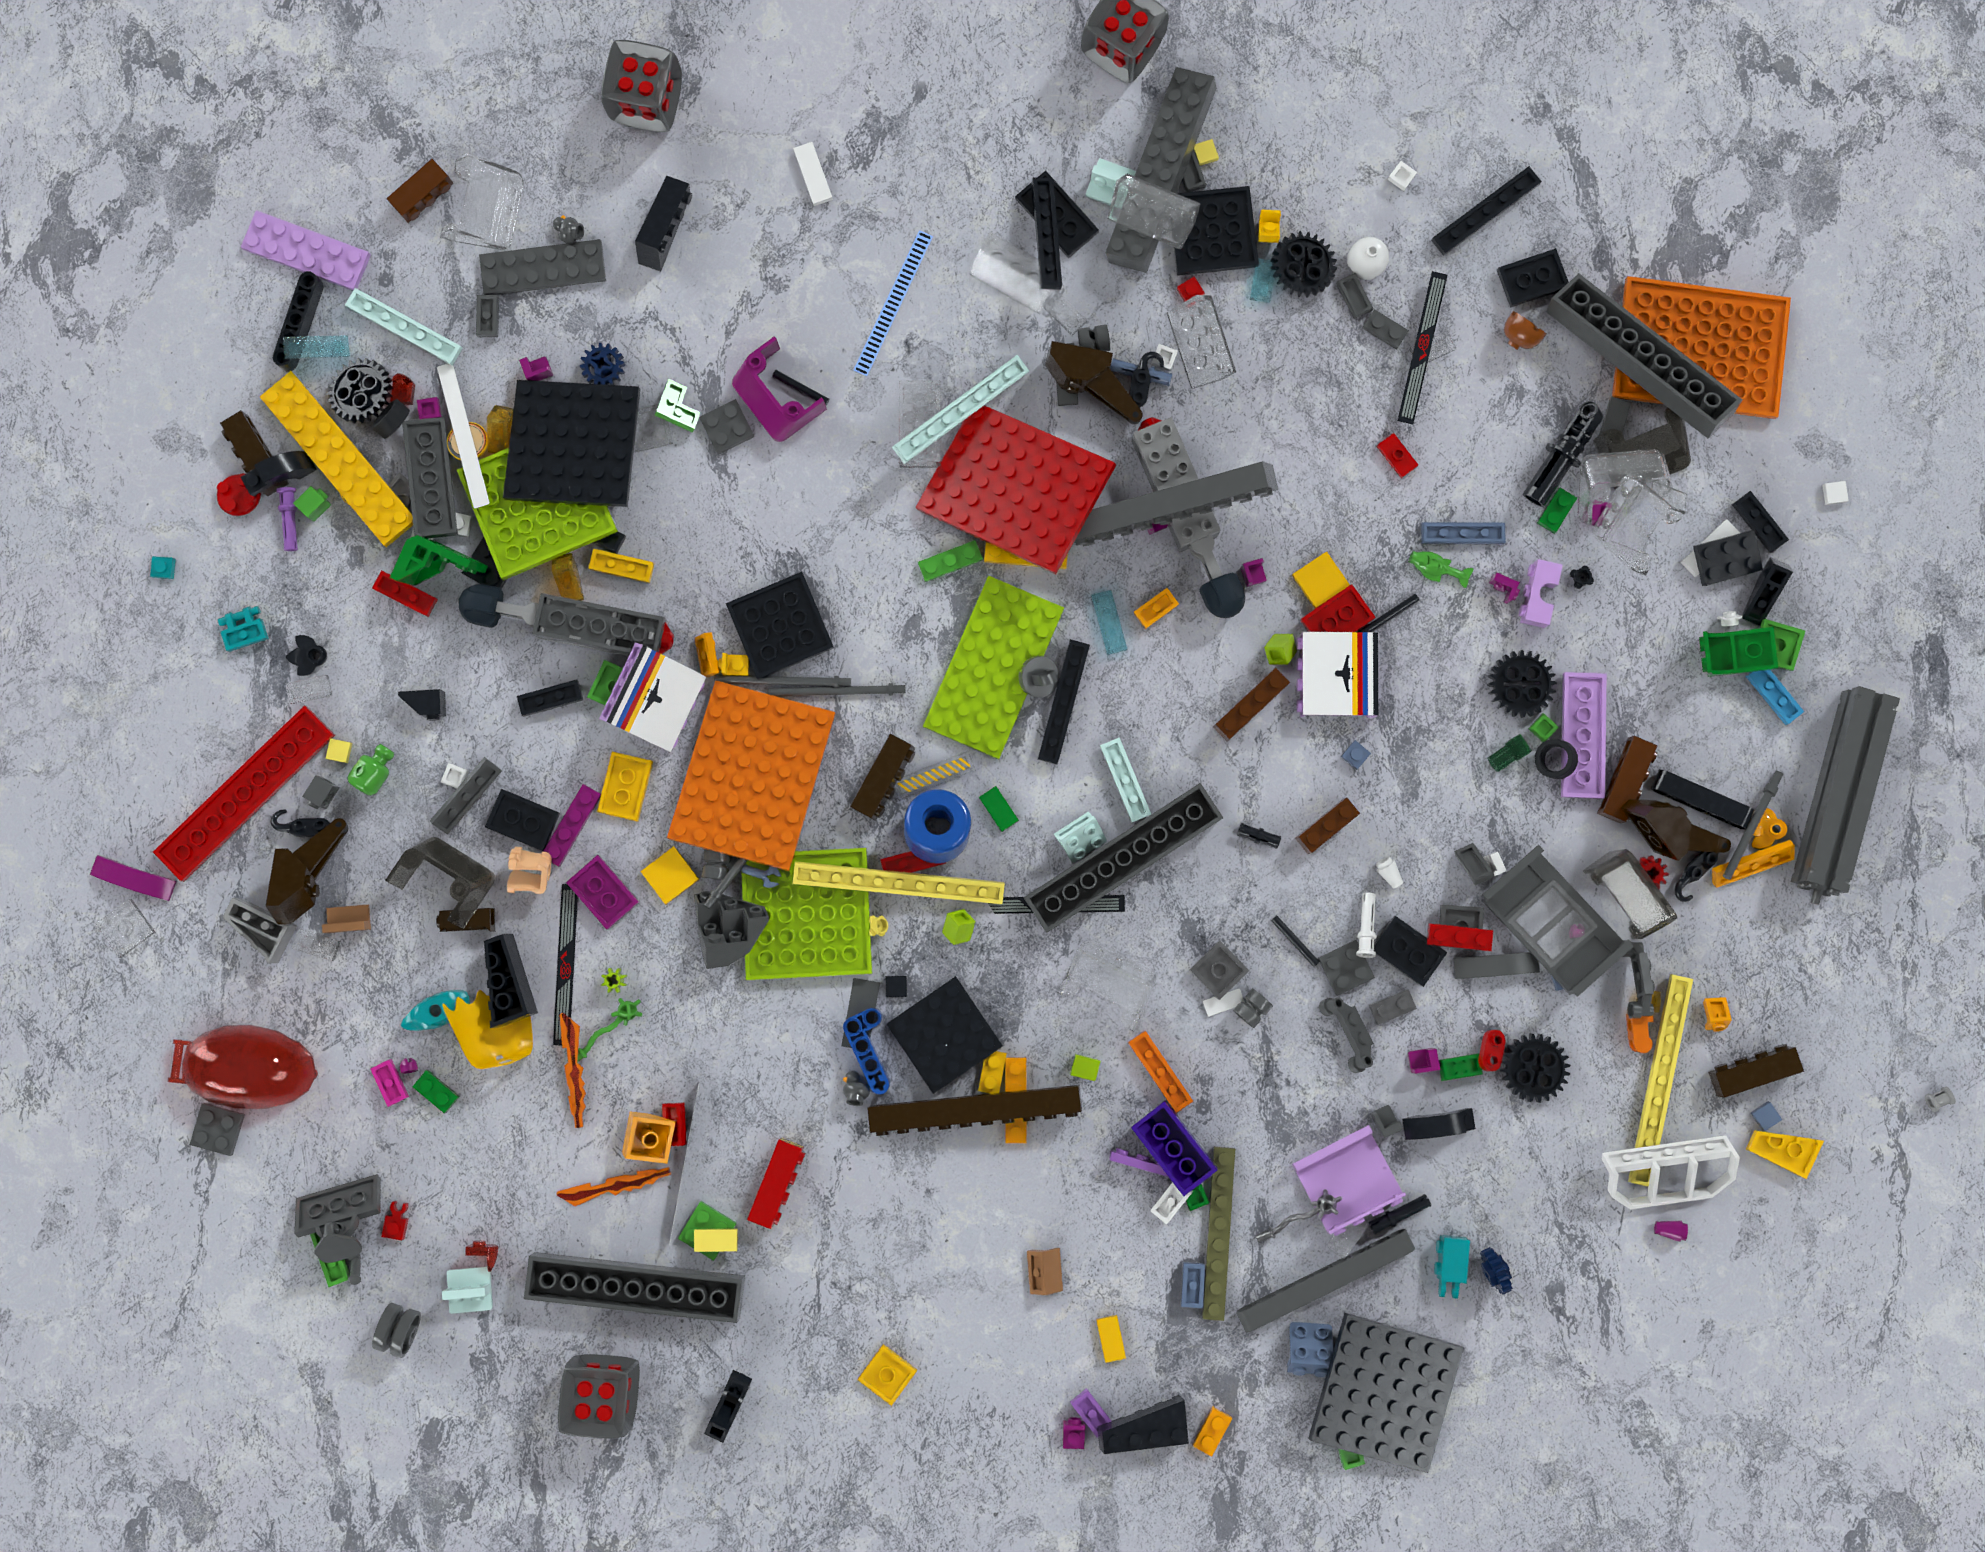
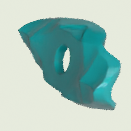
(420, 1017)

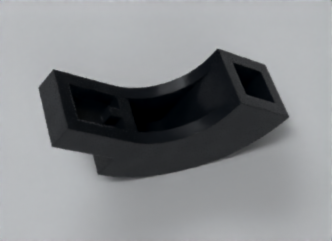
(276, 469)
(1439, 1124)
(728, 1406)

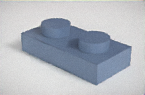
(1193, 1285)

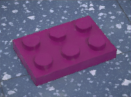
(602, 892)

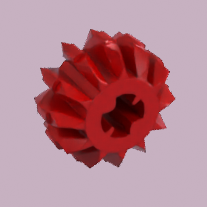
(1653, 865)

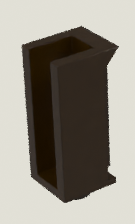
(481, 920)

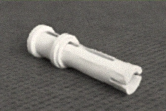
(1367, 934)

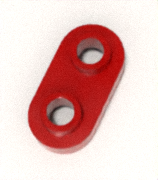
(1491, 1049)

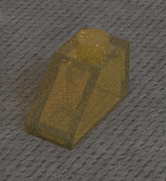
(499, 428)
(567, 577)

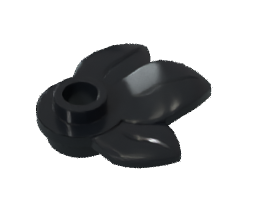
(304, 655)

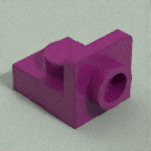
(1504, 583)
(1073, 1433)

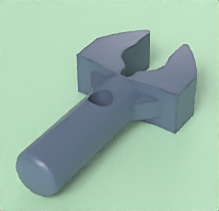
(762, 874)

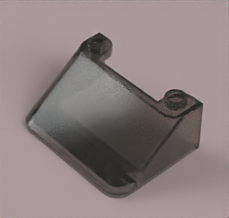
(1668, 439)

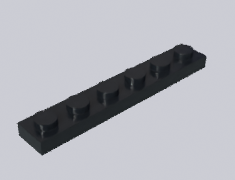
(1486, 210)
(1046, 233)
(1063, 702)

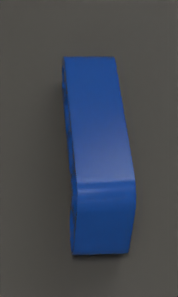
(870, 1053)

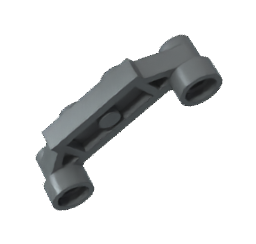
(1644, 985)
(1354, 1031)

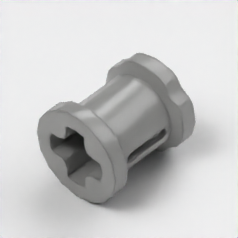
(1940, 1099)

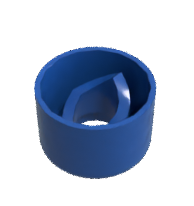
(937, 804)

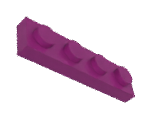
(572, 824)

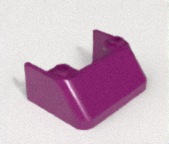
(777, 420)

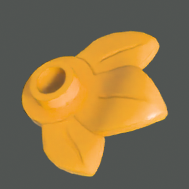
(1764, 834)

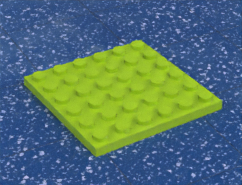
(532, 532)
(810, 927)

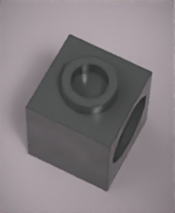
(320, 792)

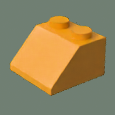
(648, 1137)

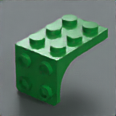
(1738, 651)

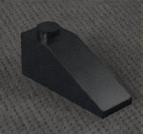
(1767, 590)

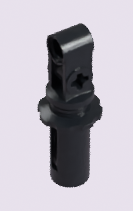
(1564, 454)

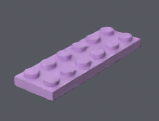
(305, 250)
(1586, 731)

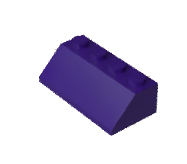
(1174, 1148)

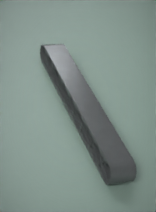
(1325, 1280)

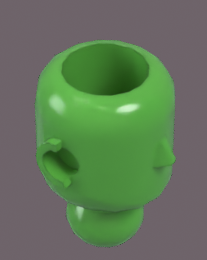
(371, 772)

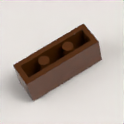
(420, 191)
(1327, 825)

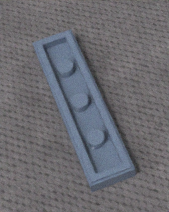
(1463, 533)

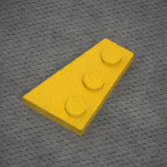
(1786, 1151)

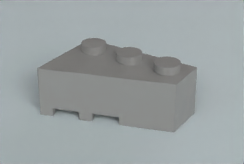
(259, 928)

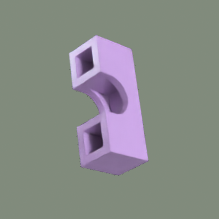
(1535, 610)

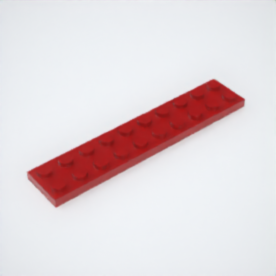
(243, 793)

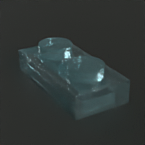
(1262, 282)

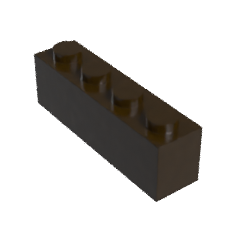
(248, 444)
(882, 777)
(1756, 1071)

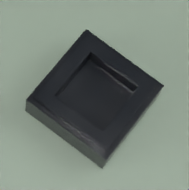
(896, 986)

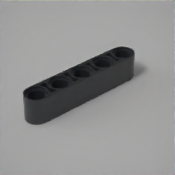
(296, 312)
(1702, 799)

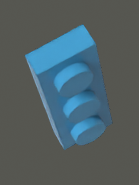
(1775, 695)

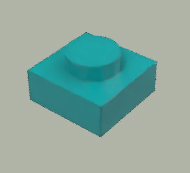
(162, 567)

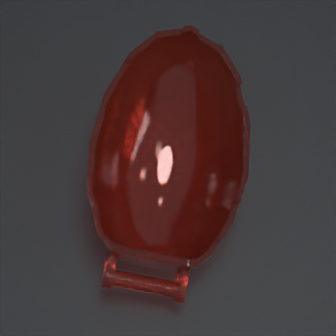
(244, 1067)

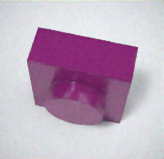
(429, 408)

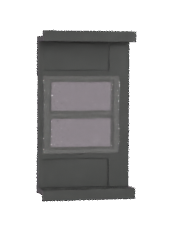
(1555, 923)

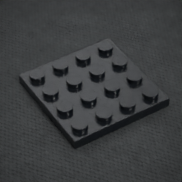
(1222, 233)
(779, 625)
(944, 1035)

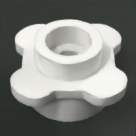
(1729, 618)

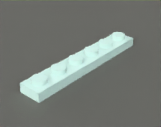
(403, 326)

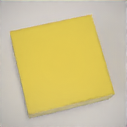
(1206, 152)
(338, 750)

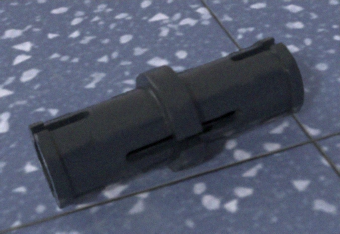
(1259, 835)

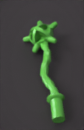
(626, 1011)

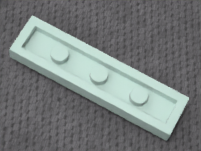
(1125, 780)

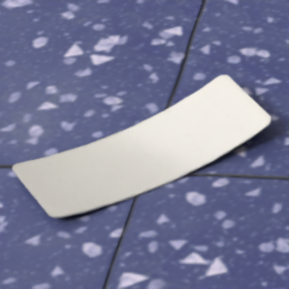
(1228, 1001)

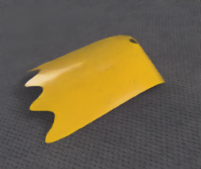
(484, 1043)

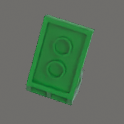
(417, 564)

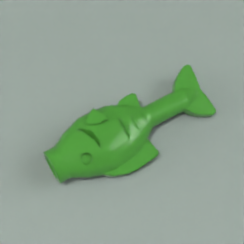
(1433, 566)

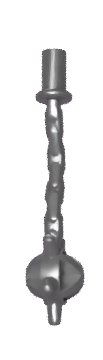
(1325, 1205)

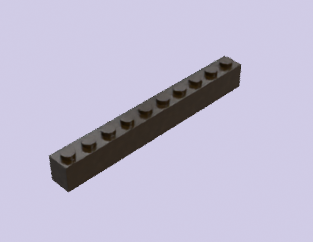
(975, 1108)

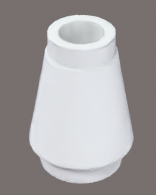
(1389, 871)

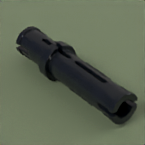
(1399, 1214)

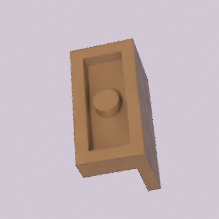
(347, 919)
(1044, 1271)

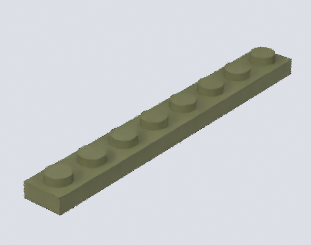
(1218, 1234)

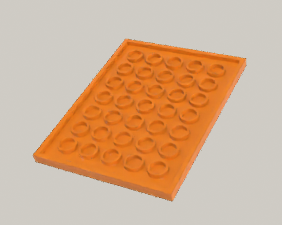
(1723, 331)
(751, 775)

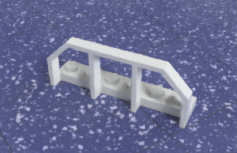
(1667, 1155)

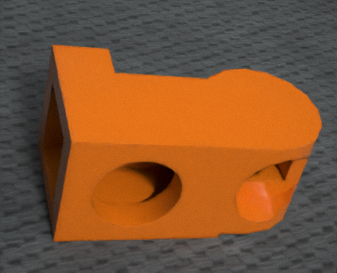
(1638, 1034)

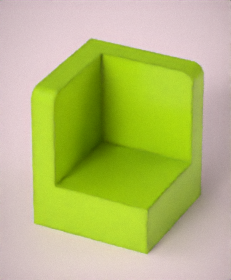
(1280, 649)
(958, 927)
(1085, 1067)

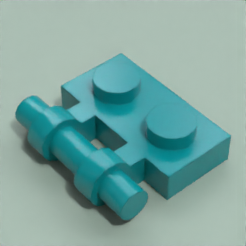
(244, 634)

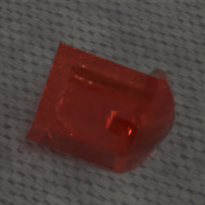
(403, 389)
(480, 1248)

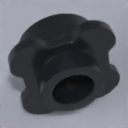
(1587, 577)

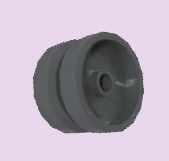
(396, 1330)

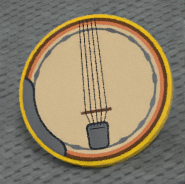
(479, 438)

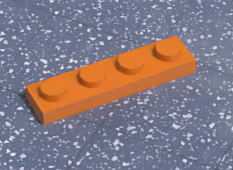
(1160, 1071)

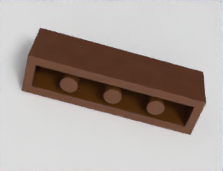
(1251, 704)
(1628, 777)

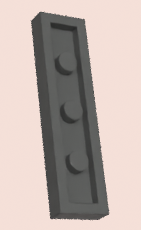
(465, 795)

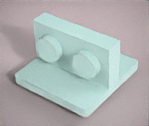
(1104, 179)
(1081, 837)
(468, 1290)

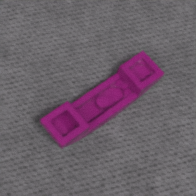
(132, 878)

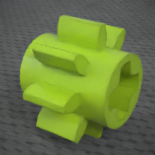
(619, 977)

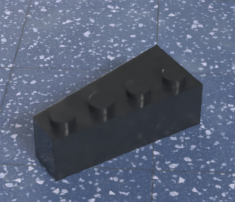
(662, 223)
(507, 982)
(1146, 1429)

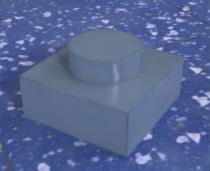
(1355, 754)

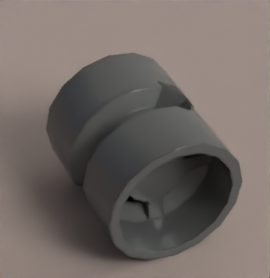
(1095, 339)
(716, 864)
(1253, 1008)

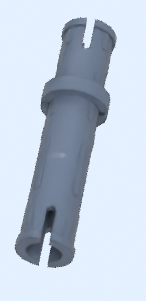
(1129, 368)

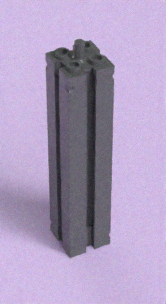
(1844, 792)

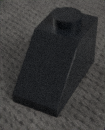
(426, 702)

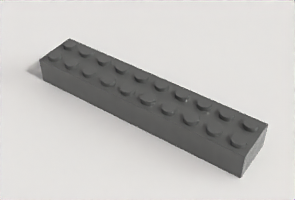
(1165, 157)
(1643, 355)
(1178, 502)
(1123, 857)
(634, 1287)

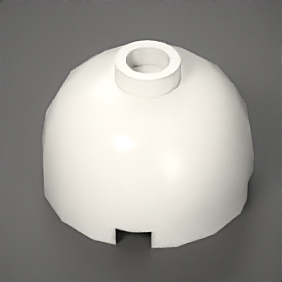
(1368, 258)

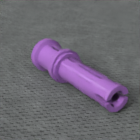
(288, 510)

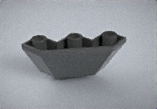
(727, 928)

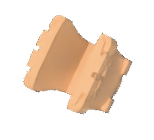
(526, 881)

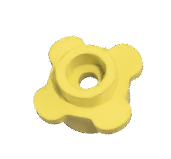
(878, 925)

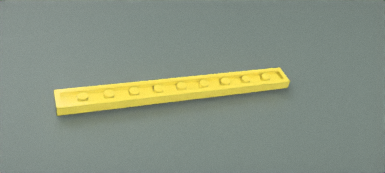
(898, 882)
(1662, 1069)

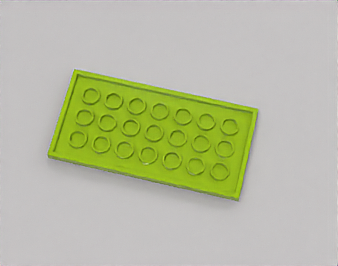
(982, 685)

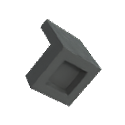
(1386, 1121)

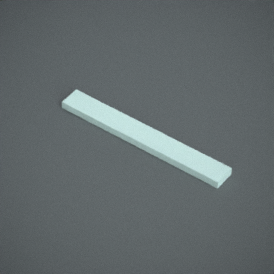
(960, 409)

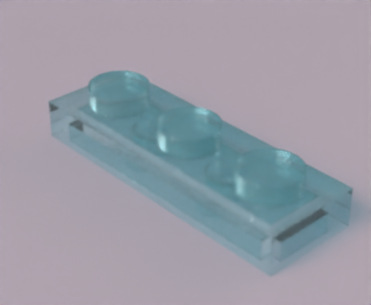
(316, 347)
(1109, 622)

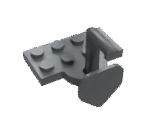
(336, 1216)

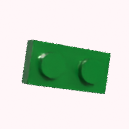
(1557, 510)
(436, 1091)

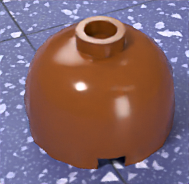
(1522, 332)

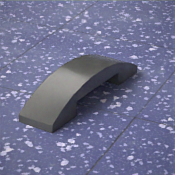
(1495, 965)

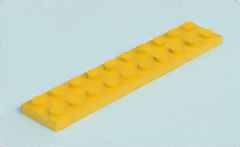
(338, 459)

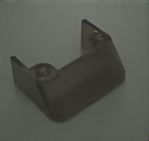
(470, 882)
(1633, 892)

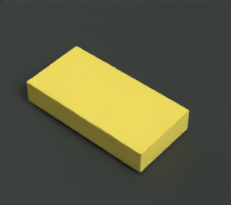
(715, 1240)

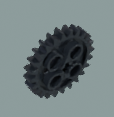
(1285, 260)
(360, 390)
(1520, 665)
(1554, 1070)

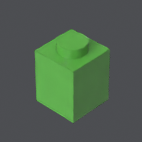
(313, 503)

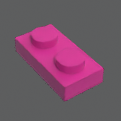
(389, 1082)

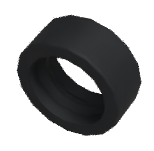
(390, 419)
(1542, 751)

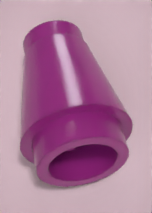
(1672, 1229)

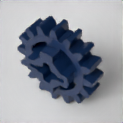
(604, 356)
(1496, 1270)

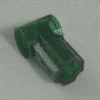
(1513, 750)

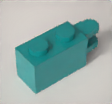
(1452, 1263)

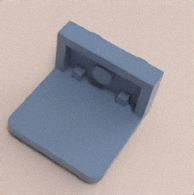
(1310, 1348)

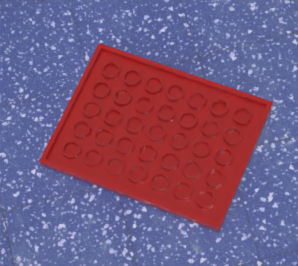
(1016, 487)

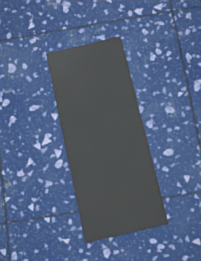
(862, 997)

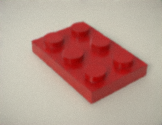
(1340, 613)

